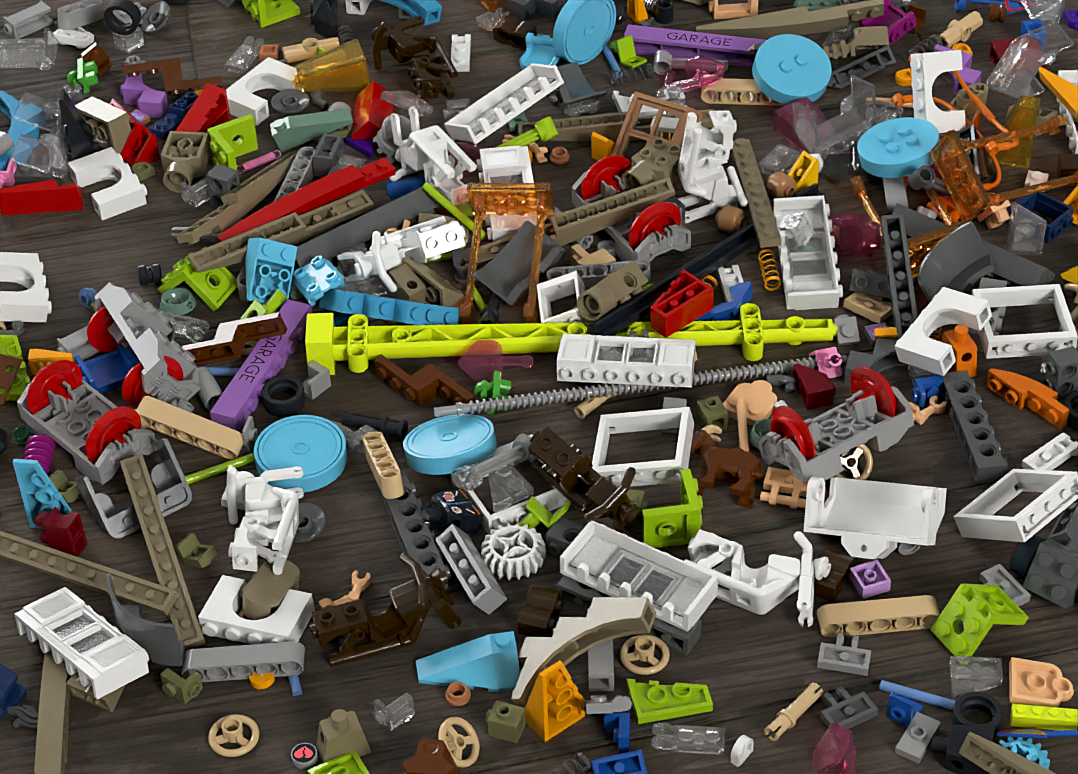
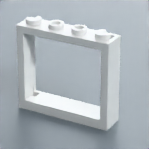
(1027, 344)
(646, 472)
(1058, 491)
(513, 515)

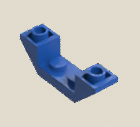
(740, 294)

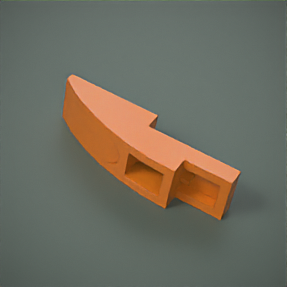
(1023, 392)

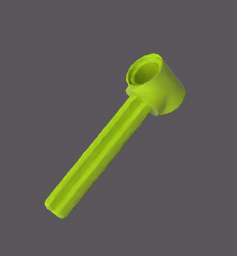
(542, 130)

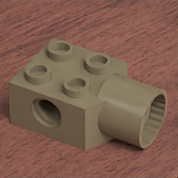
(184, 158)
(653, 163)
(611, 291)

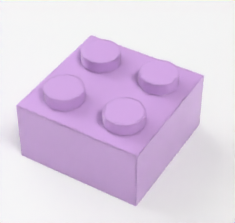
(869, 579)

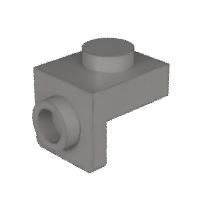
(846, 330)

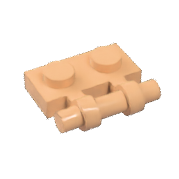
(784, 481)

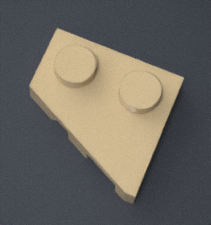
(869, 306)

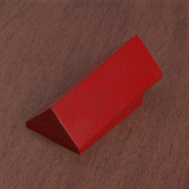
(370, 112)
(141, 142)
(40, 198)

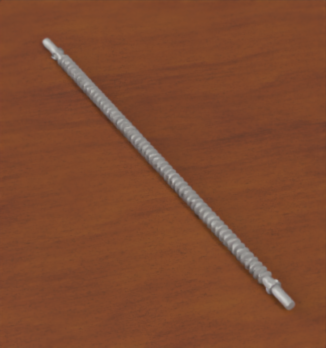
(761, 370)

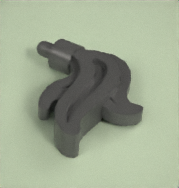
(26, 716)

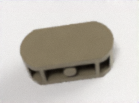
(267, 590)

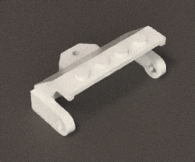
(874, 514)

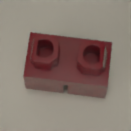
(62, 531)

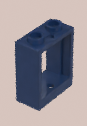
(1050, 207)

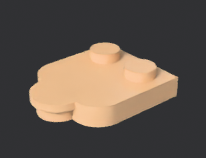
(758, 401)
(1037, 683)

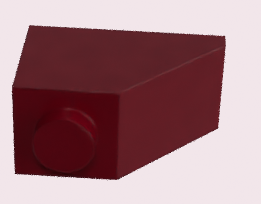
(813, 387)

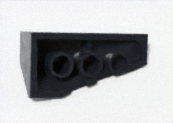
(77, 133)

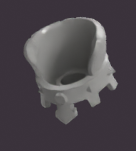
(385, 137)

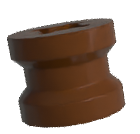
(997, 12)

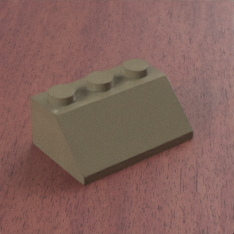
(106, 122)
(437, 289)

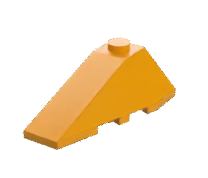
(1062, 89)
(553, 702)

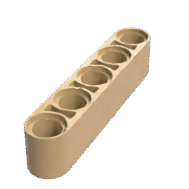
(736, 92)
(190, 428)
(383, 465)
(878, 616)

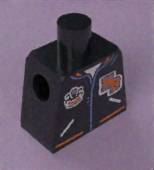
(453, 508)

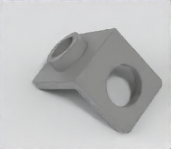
(249, 434)

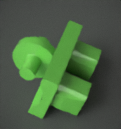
(84, 75)
(496, 388)

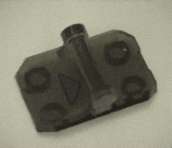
(847, 166)

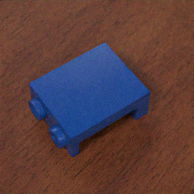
(107, 370)

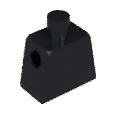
(954, 761)

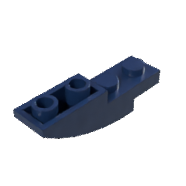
(175, 115)

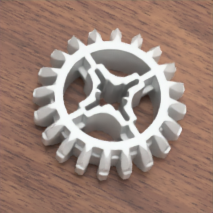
(513, 551)

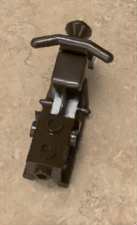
(426, 54)
(581, 483)
(395, 626)

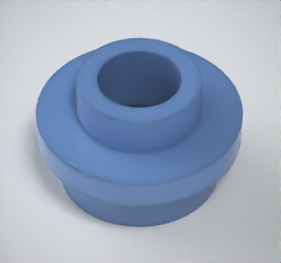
(86, 296)

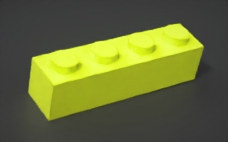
(1044, 717)

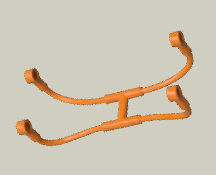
(992, 147)

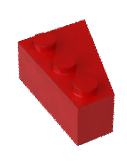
(207, 111)
(681, 304)

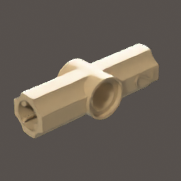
(960, 30)
(308, 49)

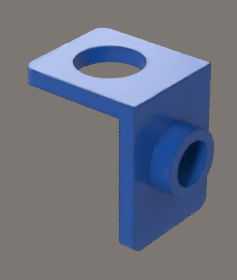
(902, 709)

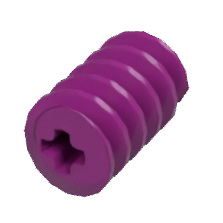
(40, 449)

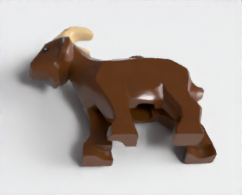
(726, 464)

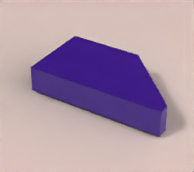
(1071, 18)
(364, 146)

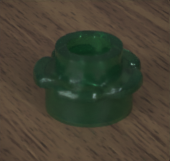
(21, 433)

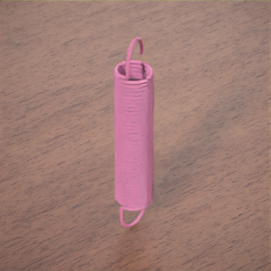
(258, 161)

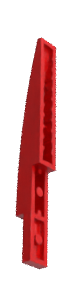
(315, 195)

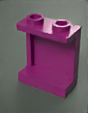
(893, 18)

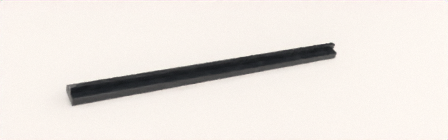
(699, 267)

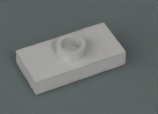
(917, 737)

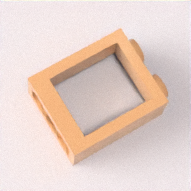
(733, 10)

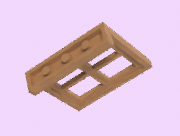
(632, 115)

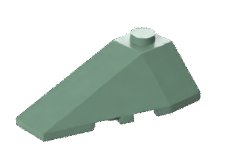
(302, 128)

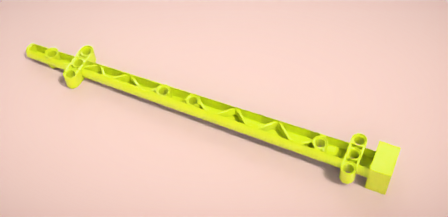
(364, 342)

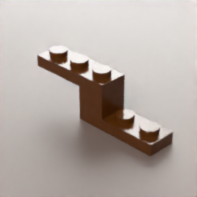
(171, 75)
(232, 338)
(423, 384)

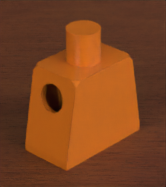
(963, 348)

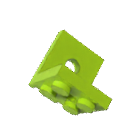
(270, 11)
(222, 143)
(200, 283)
(683, 518)
(979, 609)

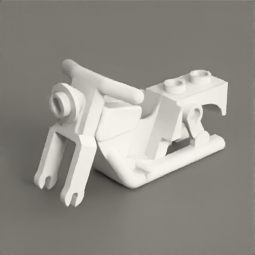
(428, 152)
(702, 168)
(415, 242)
(269, 517)
(762, 587)

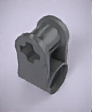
(460, 262)

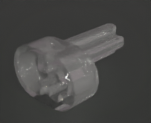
(353, 438)
(464, 478)

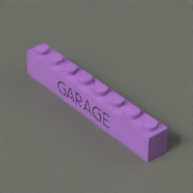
(692, 44)
(260, 366)

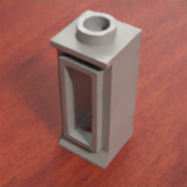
(28, 21)
(77, 344)
(601, 667)

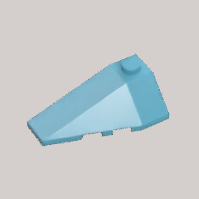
(37, 490)
(482, 663)

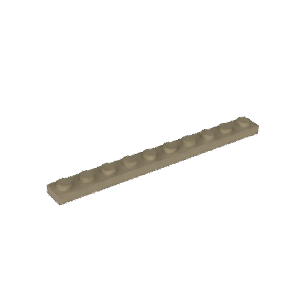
(756, 194)
(162, 549)
(86, 573)

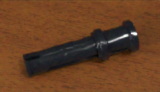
(490, 313)
(383, 425)

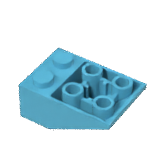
(268, 268)

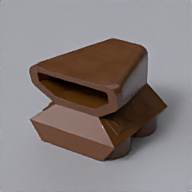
(431, 758)

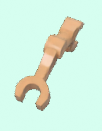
(539, 151)
(920, 417)
(358, 586)

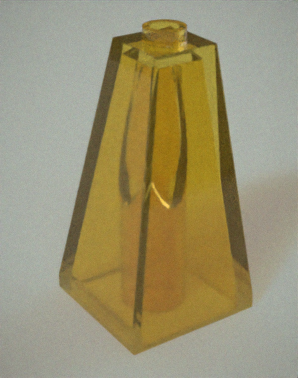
(334, 70)
(1023, 115)

